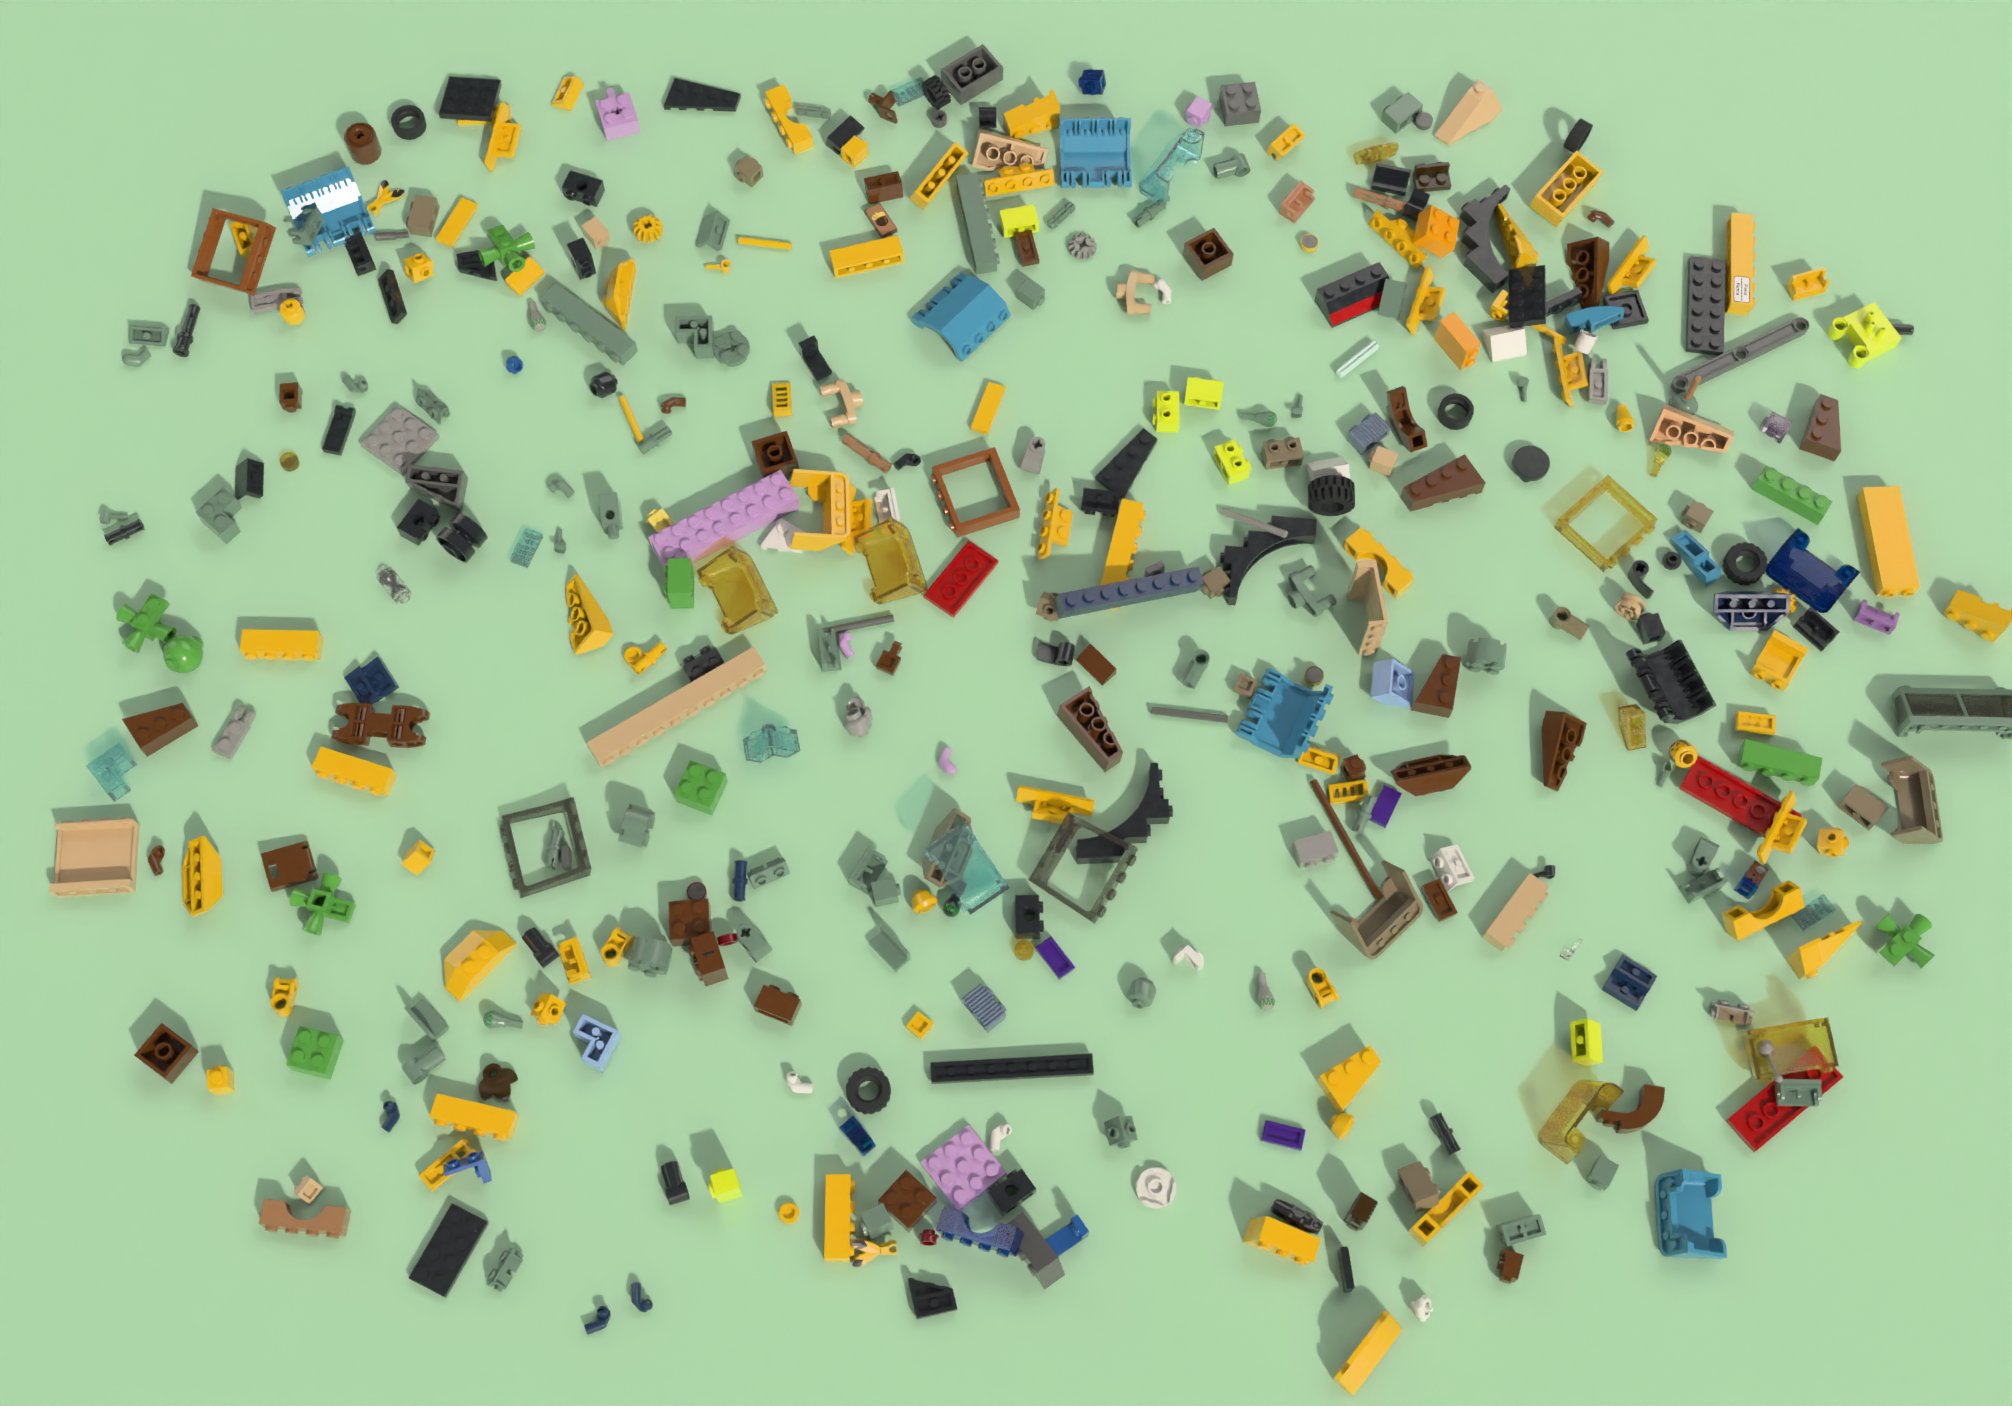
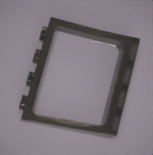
(1056, 851)
(583, 868)

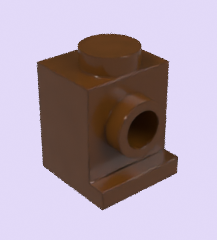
(290, 396)
(1353, 768)
(1509, 1266)

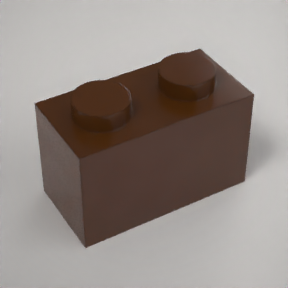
(778, 1004)

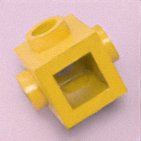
(418, 267)
(1832, 842)
(547, 1009)

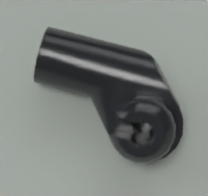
(907, 459)

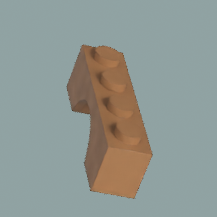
(278, 1215)

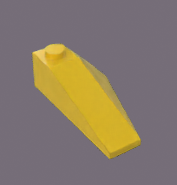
(1518, 247)
(1811, 956)

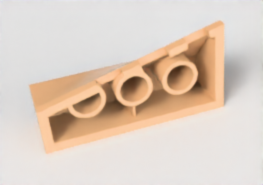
(1690, 431)

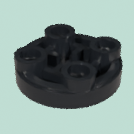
(1530, 463)

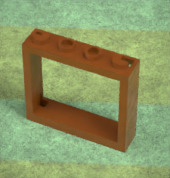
(256, 257)
(985, 521)

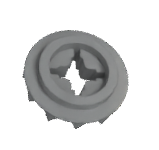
(1085, 252)

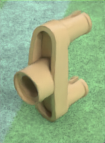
(1127, 292)
(850, 401)

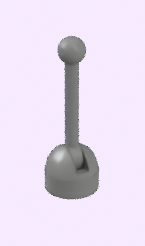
(1766, 1049)

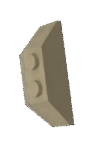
(931, 870)

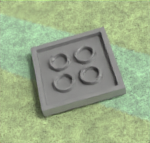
(399, 440)

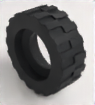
(1751, 551)
(877, 1103)

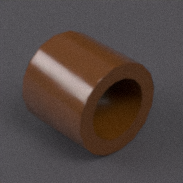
(362, 143)

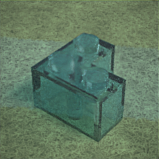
(771, 742)
(109, 769)

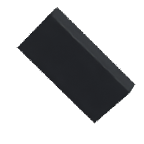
(1345, 1269)

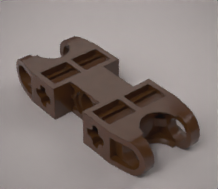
(366, 724)

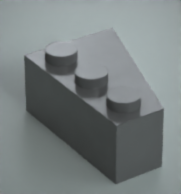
(1037, 1253)

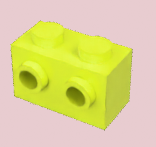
(1018, 220)
(1203, 393)
(1167, 411)
(1231, 461)
(1586, 1042)
(724, 1185)

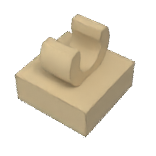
(307, 1189)

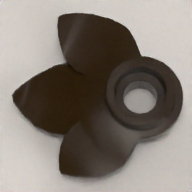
(497, 1085)

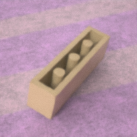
(1515, 912)

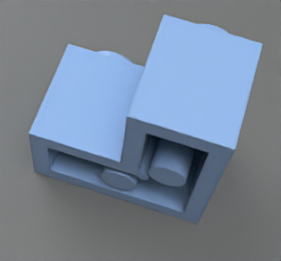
(601, 1042)

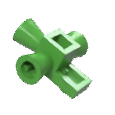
(506, 248)
(146, 623)
(322, 904)
(1905, 940)

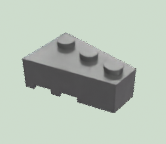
(439, 484)

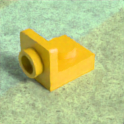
(1498, 309)

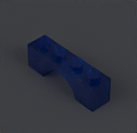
(1002, 1238)

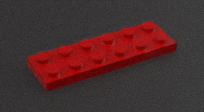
(1731, 796)
(1762, 1119)

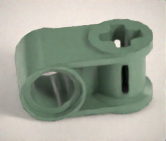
(1703, 854)
(755, 945)

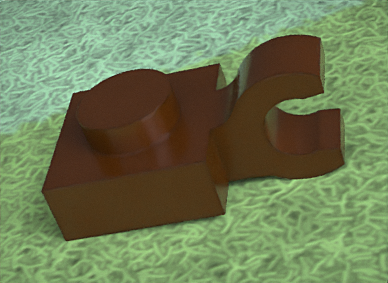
(890, 660)

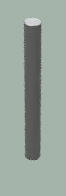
(860, 624)
(1189, 714)

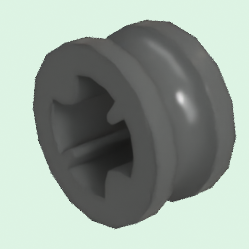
(936, 123)

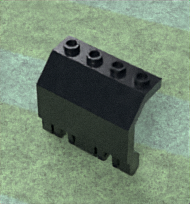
(1672, 683)

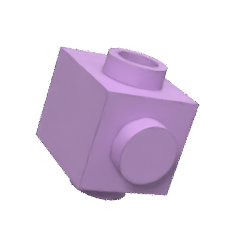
(1198, 112)

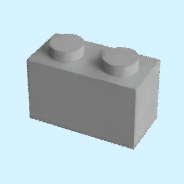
(1315, 849)

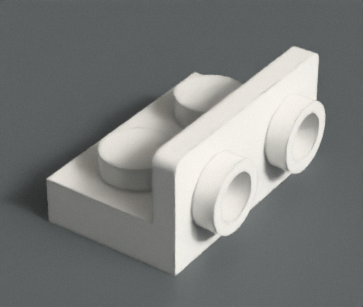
(1451, 867)

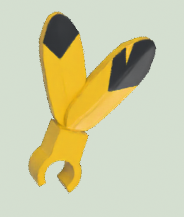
(384, 197)
(871, 1250)

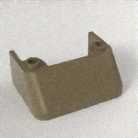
(1916, 801)
(1387, 918)

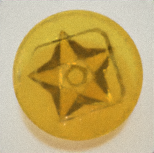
(1024, 950)

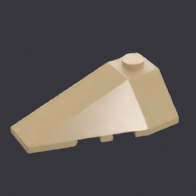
(1473, 110)
(997, 150)

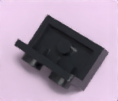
(1100, 501)
(702, 663)

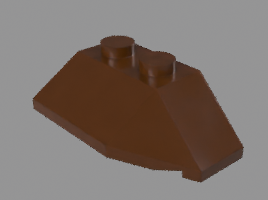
(1431, 773)

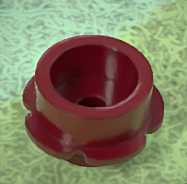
(928, 1237)

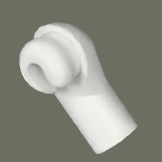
(1166, 290)
(796, 1085)
(997, 1135)

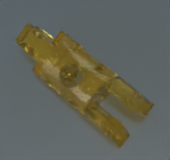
(1375, 153)

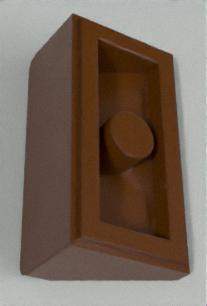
(1096, 664)

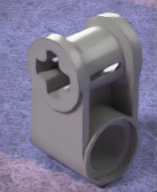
(1034, 457)

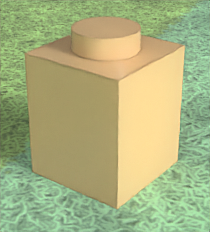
(596, 233)
(1382, 460)

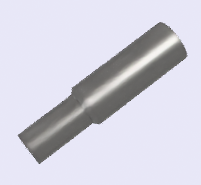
(391, 235)

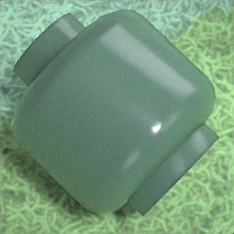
(1141, 993)

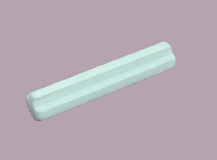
(1356, 359)

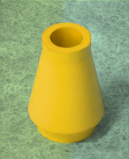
(1624, 420)

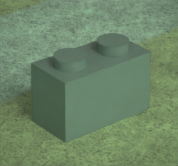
(1401, 112)
(875, 1222)

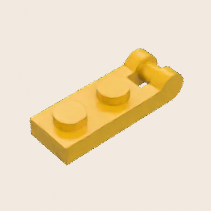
(434, 1175)

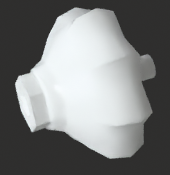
(1421, 1307)

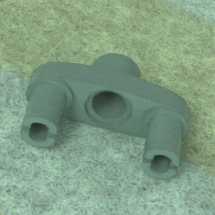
(1302, 596)

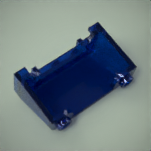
(1808, 575)

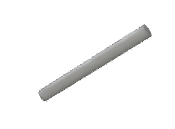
(1253, 522)

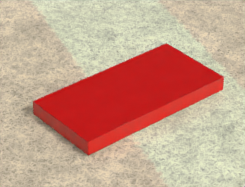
(960, 579)

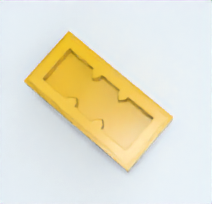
(1755, 723)

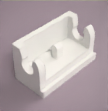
(886, 505)

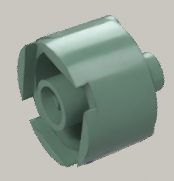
(1486, 655)
(636, 825)
(650, 956)

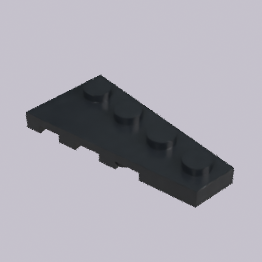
(688, 94)
(1127, 464)

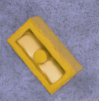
(568, 93)
(523, 279)
(1320, 759)

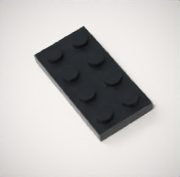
(1527, 296)
(448, 1250)

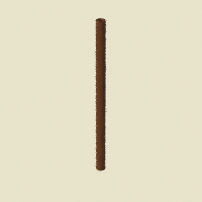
(1346, 840)

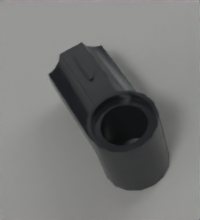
(543, 951)
(675, 1186)

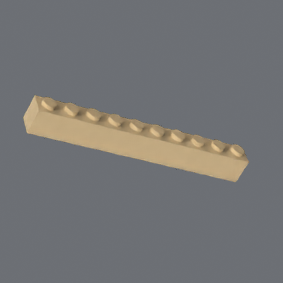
(677, 707)

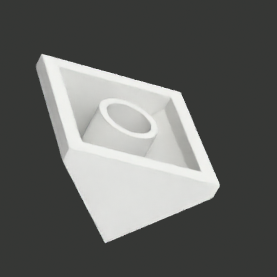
(1505, 342)
(1326, 467)

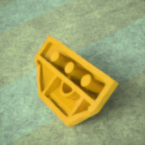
(620, 291)
(201, 876)
(474, 960)

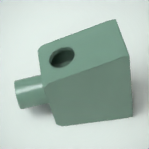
(611, 514)

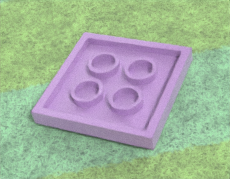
(963, 1168)

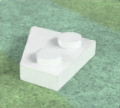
(781, 537)

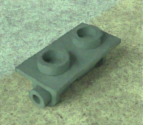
(427, 400)
(776, 869)
(507, 1261)

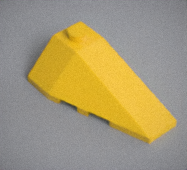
(589, 623)

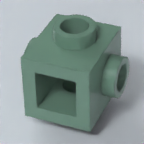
(1120, 1131)

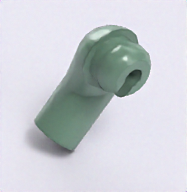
(136, 360)
(359, 387)
(561, 485)

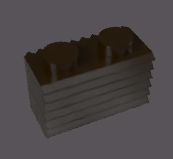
(1360, 1212)

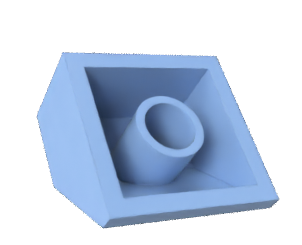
(1392, 683)

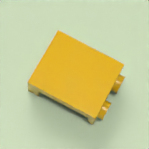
(1778, 660)

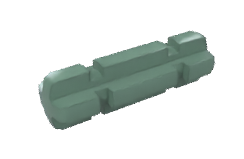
(815, 112)
(1061, 215)

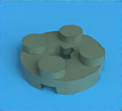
(729, 339)

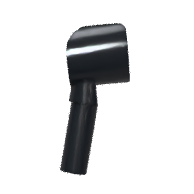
(1549, 872)

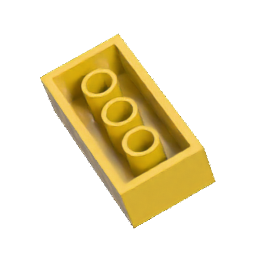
(1566, 189)

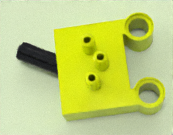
(1869, 333)

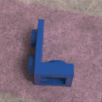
(474, 1160)
(1068, 1236)

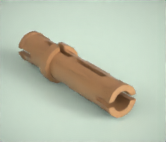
(1359, 193)
(872, 457)

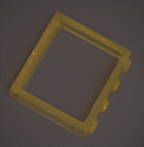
(1623, 498)

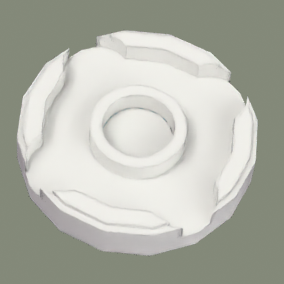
(1155, 1188)

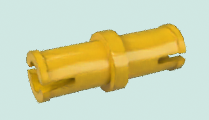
(649, 658)

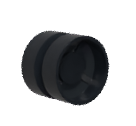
(461, 537)

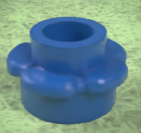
(518, 364)

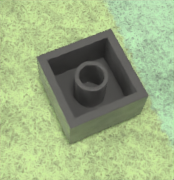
(1240, 104)

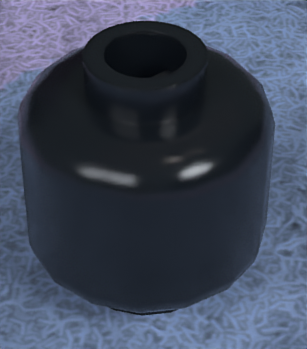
(603, 384)

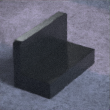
(1390, 179)
(249, 479)

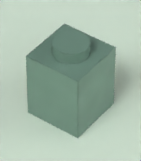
(1031, 294)
(885, 892)
(1602, 1173)

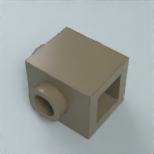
(748, 171)
(1696, 516)
(1214, 583)

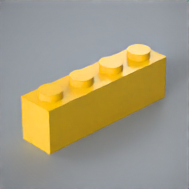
(939, 175)
(866, 256)
(281, 644)
(353, 771)
(474, 1117)
(838, 1218)

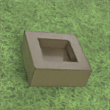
(1245, 685)

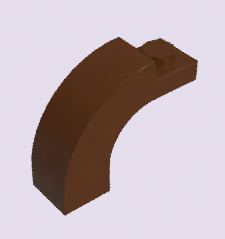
(1402, 421)
(1649, 1105)

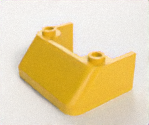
(833, 491)

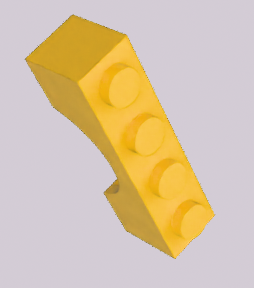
(797, 135)
(1363, 546)
(1784, 900)
(1447, 1208)

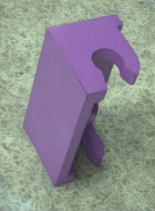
(1876, 618)

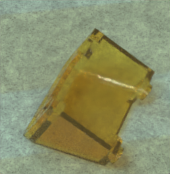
(891, 561)
(738, 590)
(1796, 1048)
(1560, 1131)

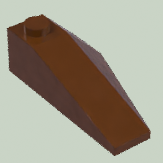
(1589, 267)

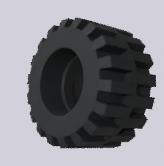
(1331, 495)

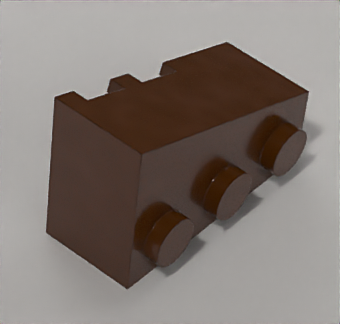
(1440, 689)
(160, 727)

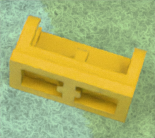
(1285, 142)
(1807, 284)
(574, 960)

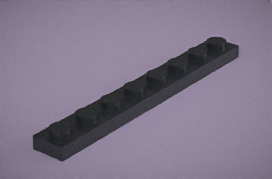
(1011, 1068)

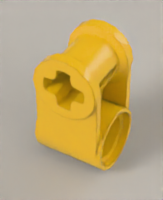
(619, 943)
(284, 991)
(1322, 992)

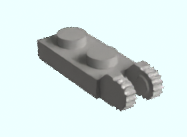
(272, 299)
(1598, 382)
(234, 733)

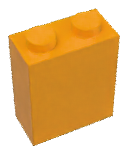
(1457, 341)

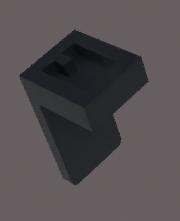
(813, 358)

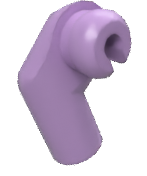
(844, 645)
(944, 762)

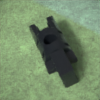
(1296, 1216)

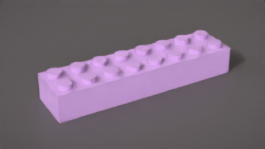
(726, 520)

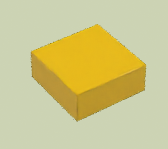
(919, 1025)

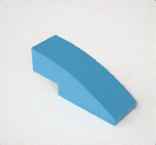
(1593, 318)
(1696, 558)

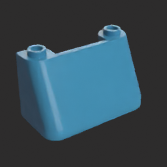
(1686, 1214)

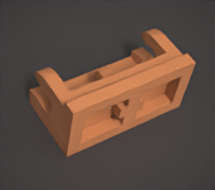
(1297, 202)

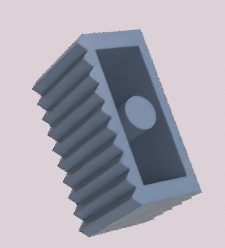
(1368, 433)
(984, 1007)

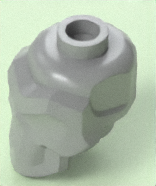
(858, 717)

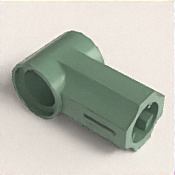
(1235, 166)
(1195, 670)
(418, 1068)

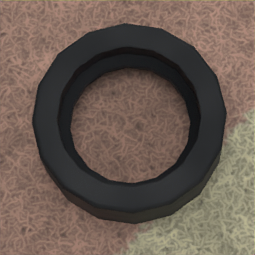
(407, 111)
(1578, 135)
(1461, 400)

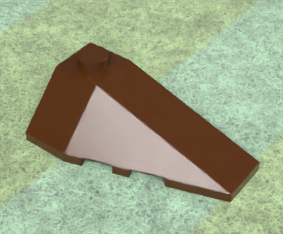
(1559, 740)

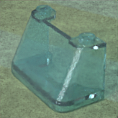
(1181, 149)
(966, 867)

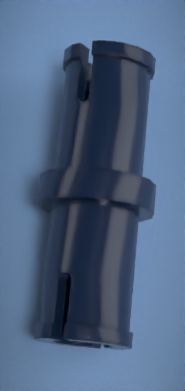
(739, 880)

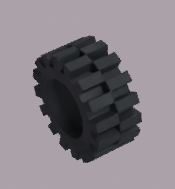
(936, 92)

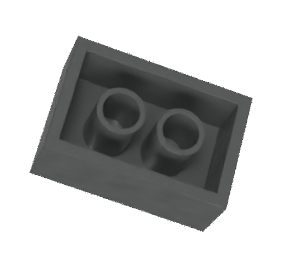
(972, 74)

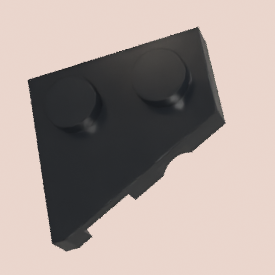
(470, 264)
(931, 1298)

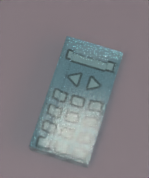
(908, 92)
(526, 547)
(1813, 912)

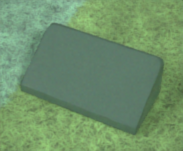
(148, 335)

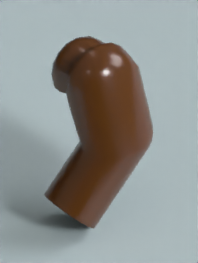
(1602, 216)
(672, 402)
(155, 859)

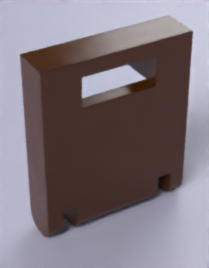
(293, 865)

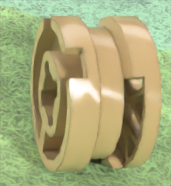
(1630, 607)

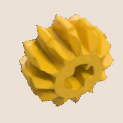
(648, 228)

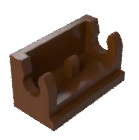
(883, 187)

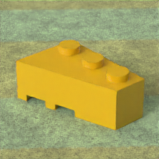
(1033, 118)
(1978, 616)
(1348, 1077)
(1282, 1240)

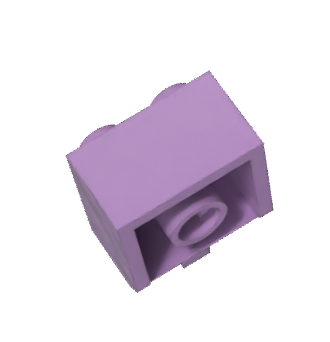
(617, 115)

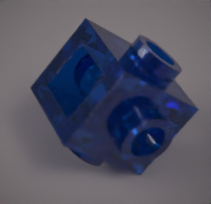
(1092, 82)

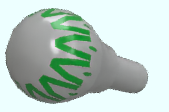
(537, 321)
(1265, 998)

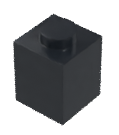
(1650, 628)

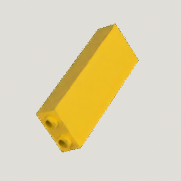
(1888, 541)

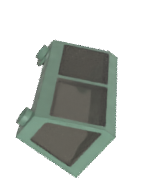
(1953, 710)

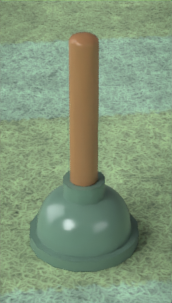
(1685, 400)

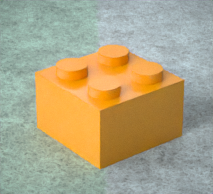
(1436, 231)

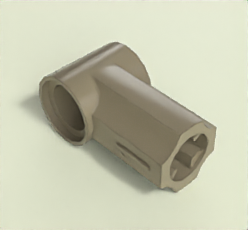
(1569, 623)

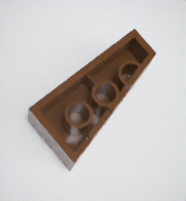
(1443, 484)

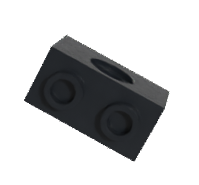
(592, 188)
(581, 258)
(419, 512)
(1028, 905)
(1005, 1202)

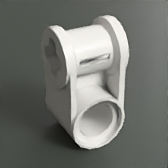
(1585, 342)

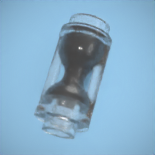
(387, 577)

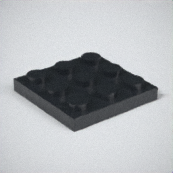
(470, 99)

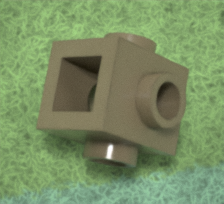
(1046, 606)

